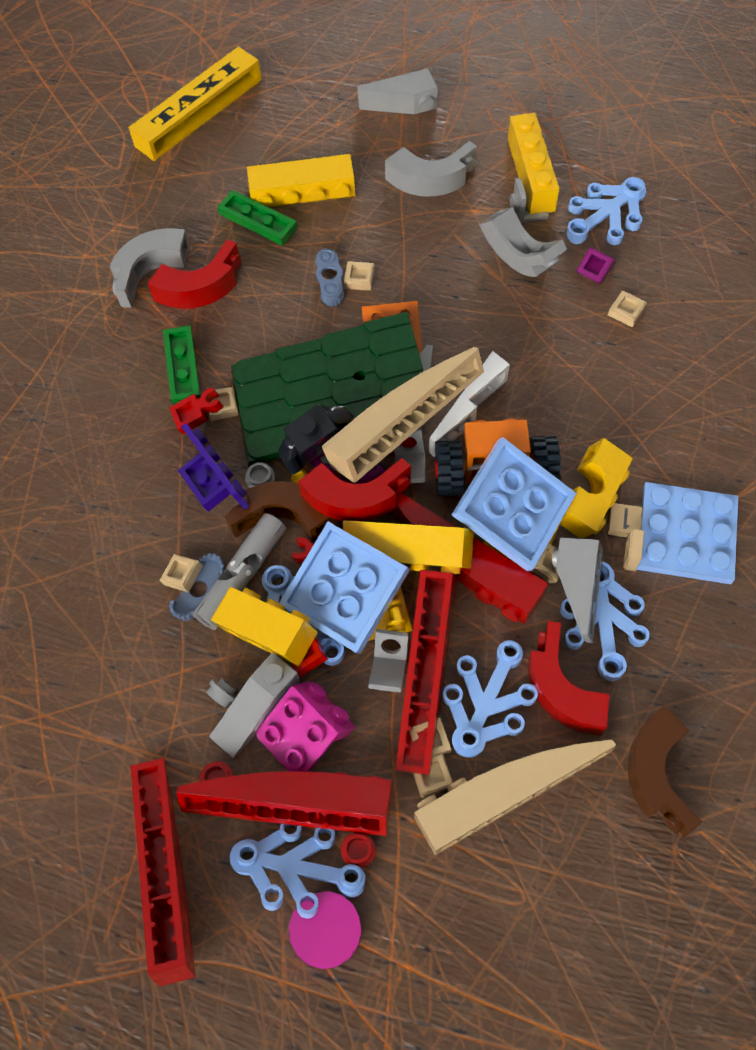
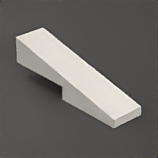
(465, 407)

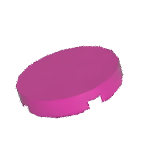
(330, 935)

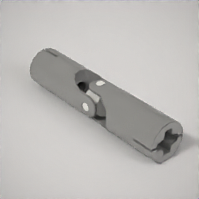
(238, 574)

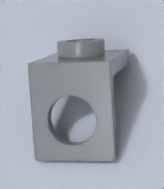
(518, 202)
(414, 456)
(388, 665)

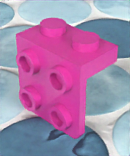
(303, 727)

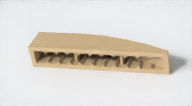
(399, 415)
(499, 791)

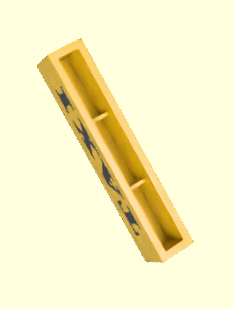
(195, 103)

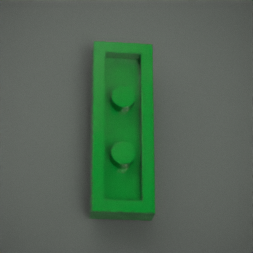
(257, 217)
(181, 363)

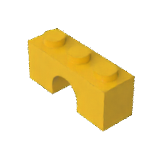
(606, 470)

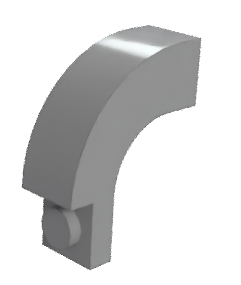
(430, 176)
(517, 246)
(145, 254)

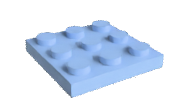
(514, 504)
(689, 533)
(344, 587)

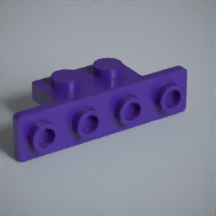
(206, 477)

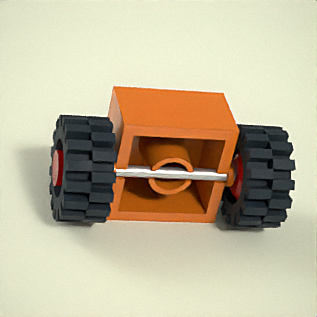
(479, 437)

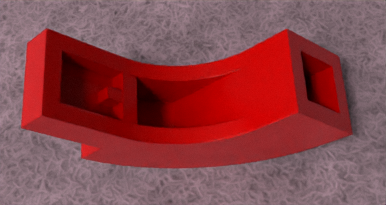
(200, 286)
(354, 501)
(563, 701)

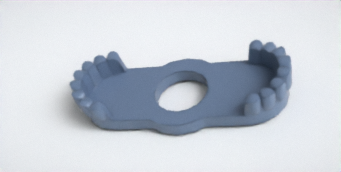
(331, 289)
(186, 603)

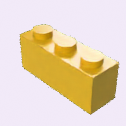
(265, 624)

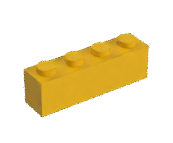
(533, 163)
(302, 180)
(418, 544)

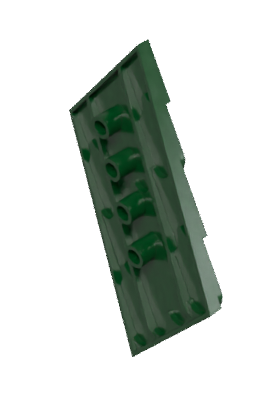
(340, 369)

